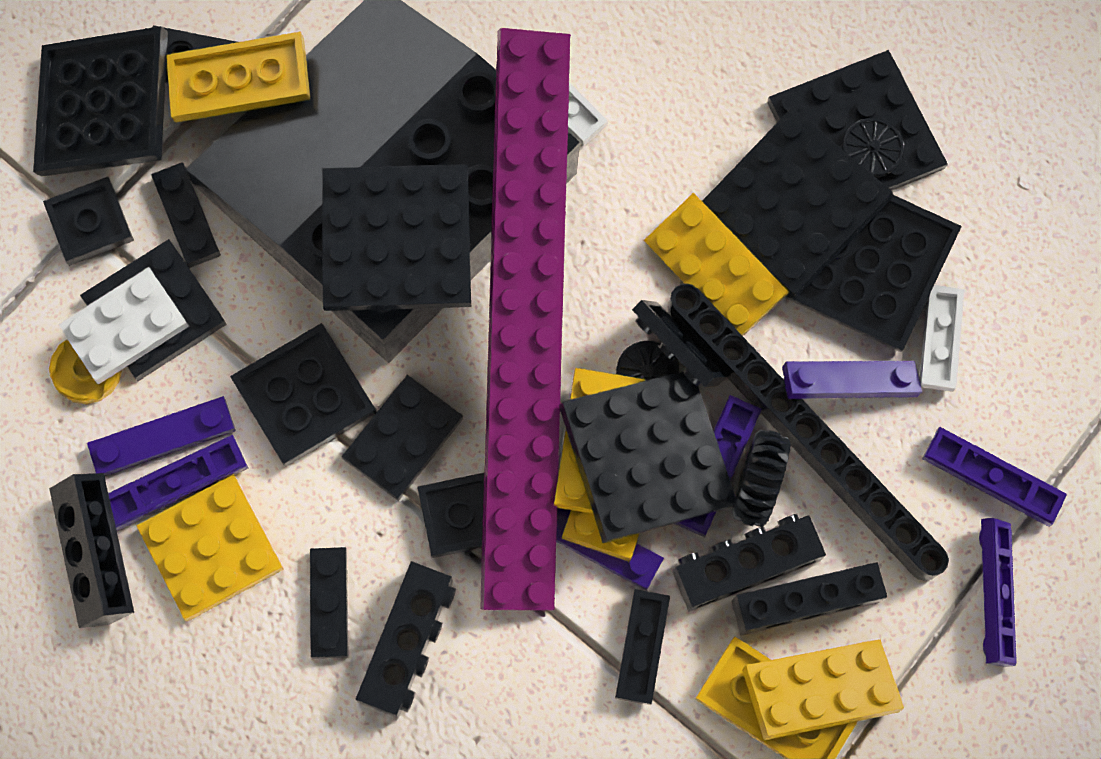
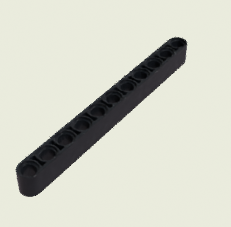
(808, 448)

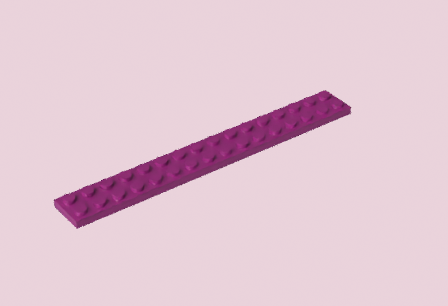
(525, 320)

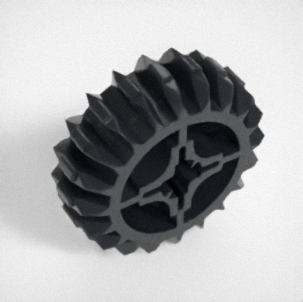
(761, 478)

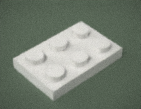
(123, 325)

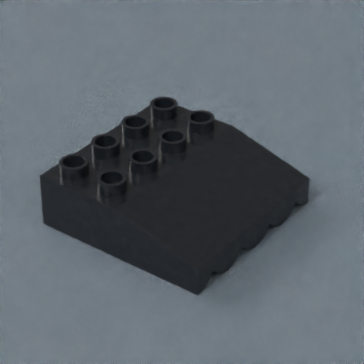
(380, 95)

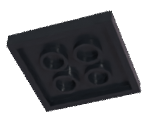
(183, 291)
(303, 394)

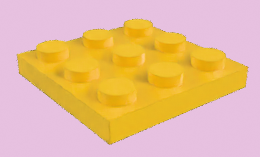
(210, 547)

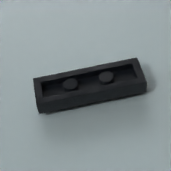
(185, 215)
(328, 603)
(642, 647)

